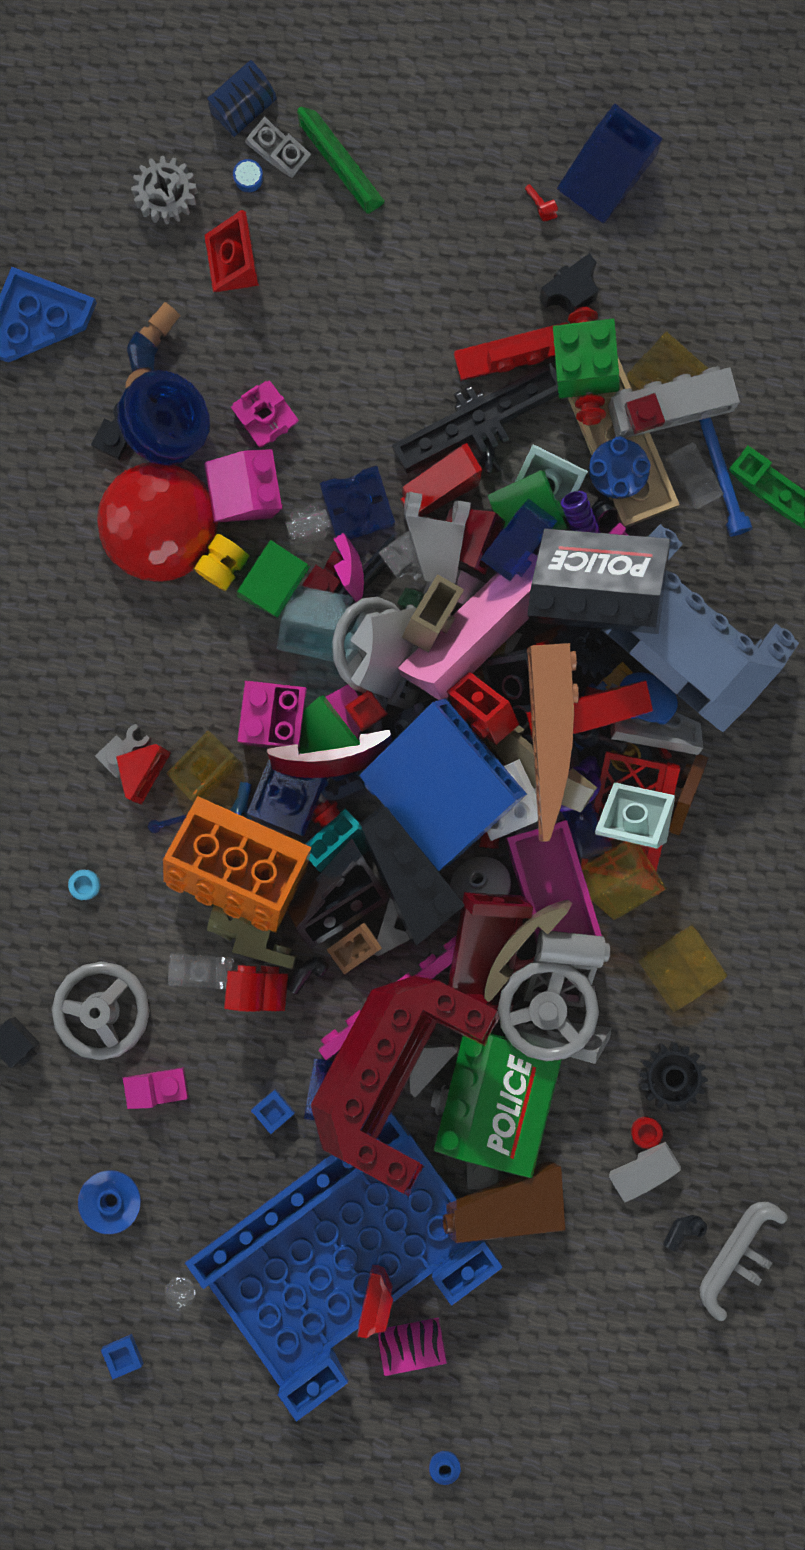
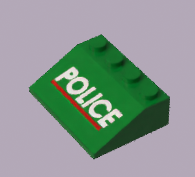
(497, 1106)

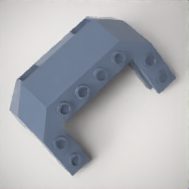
(703, 654)

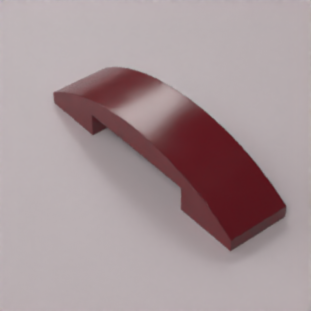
(329, 762)

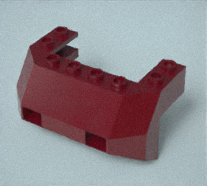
(378, 1063)

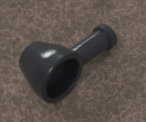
(597, 736)

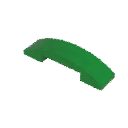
(770, 486)

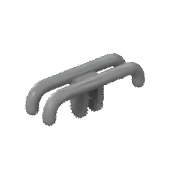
(733, 1250)

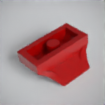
(376, 1303)

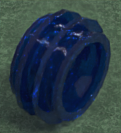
(149, 424)

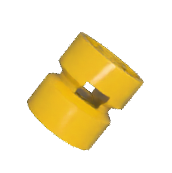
(221, 573)

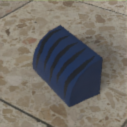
(241, 98)

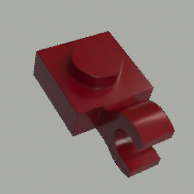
(325, 578)

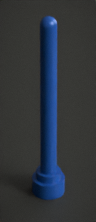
(737, 521)

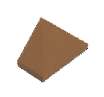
(354, 948)

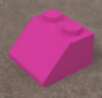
(243, 486)

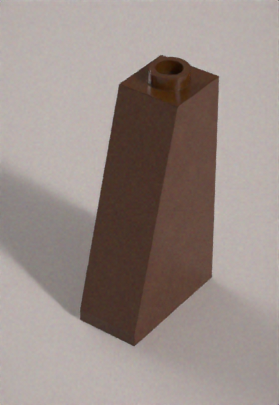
(509, 1207)

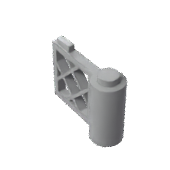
(572, 949)

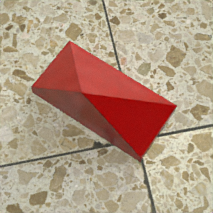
(140, 770)

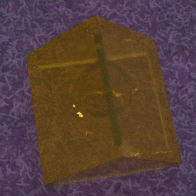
(203, 767)
(621, 879)

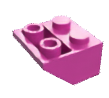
(271, 714)

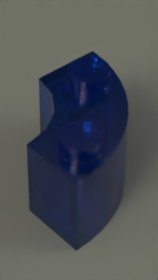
(518, 541)

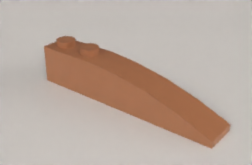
(552, 726)

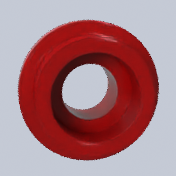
(325, 812)

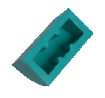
(333, 839)

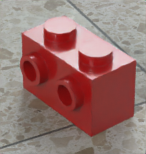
(483, 708)

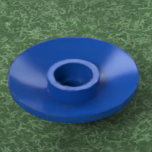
(98, 1213)

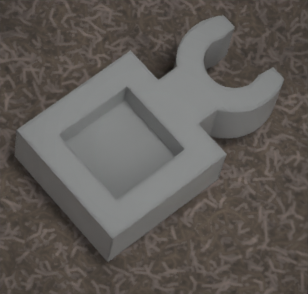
(117, 747)

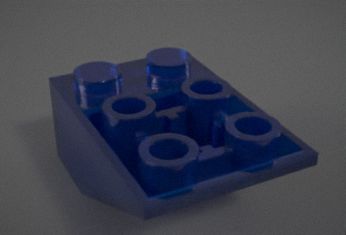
(610, 163)

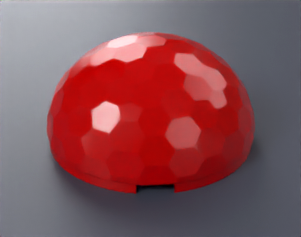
(156, 521)

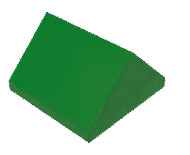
(272, 579)

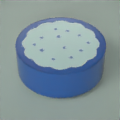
(248, 175)

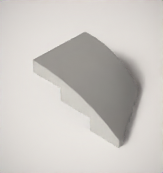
(385, 648)

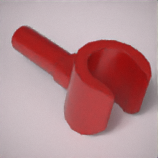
(546, 210)

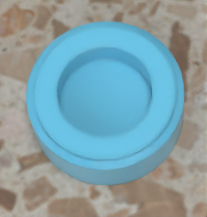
(84, 885)

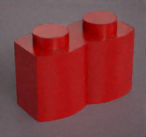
(256, 990)

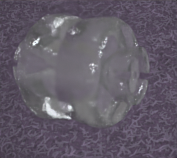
(308, 524)

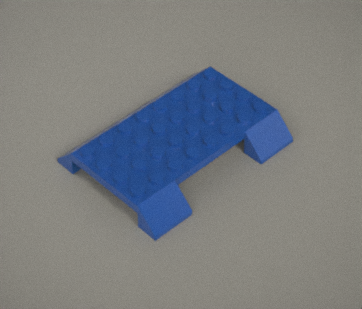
(304, 1260)

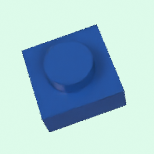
(273, 1111)
(122, 1356)

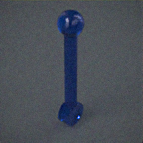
(155, 826)

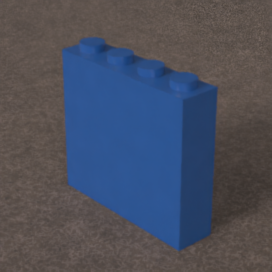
(442, 784)

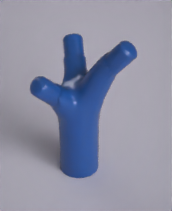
(241, 803)

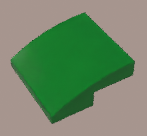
(533, 487)
(324, 728)

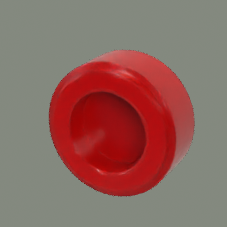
(646, 1132)

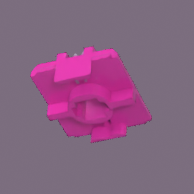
(272, 426)

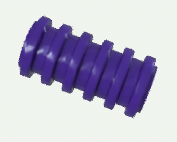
(579, 512)

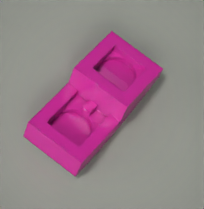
(350, 569)

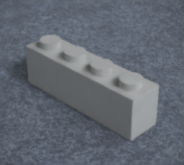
(681, 401)

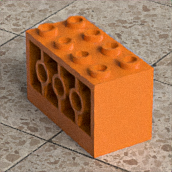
(235, 864)

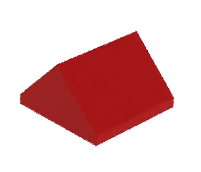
(231, 254)

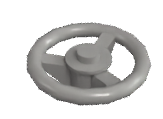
(349, 662)
(100, 1011)
(548, 1011)

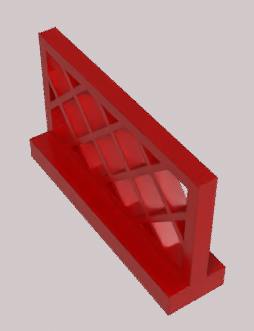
(665, 783)

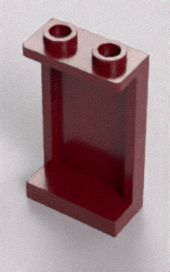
(482, 932)

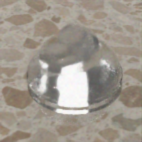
(179, 1293)

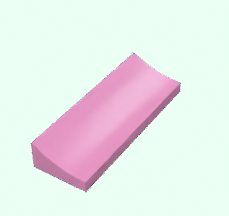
(473, 636)

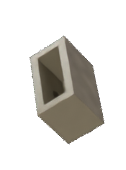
(433, 613)

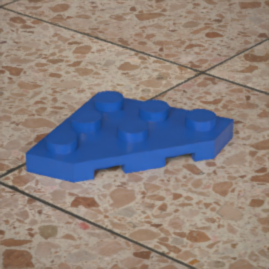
(38, 314)

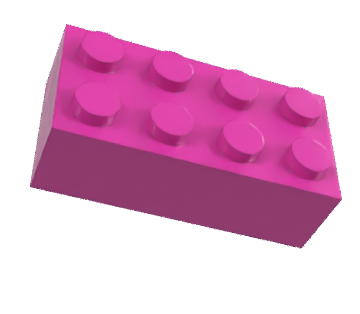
(552, 873)

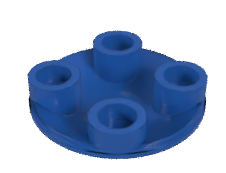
(619, 468)
(662, 698)

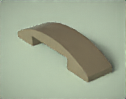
(515, 747)
(544, 919)

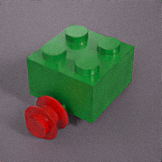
(586, 362)

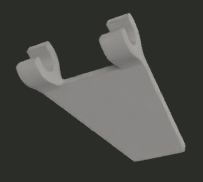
(436, 541)

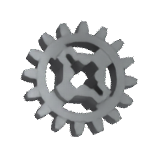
(177, 183)

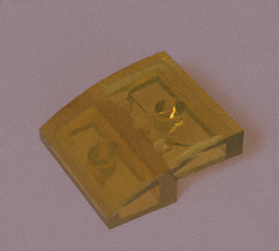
(664, 363)
(683, 968)

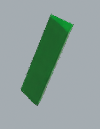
(339, 159)

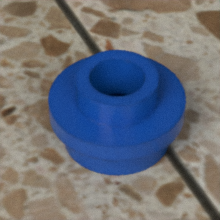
(444, 1458)

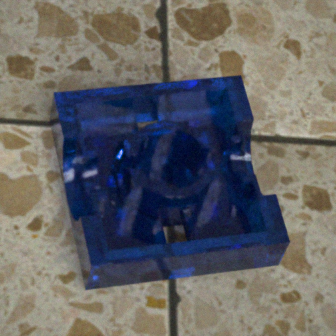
(356, 497)

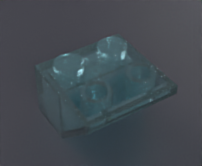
(311, 622)

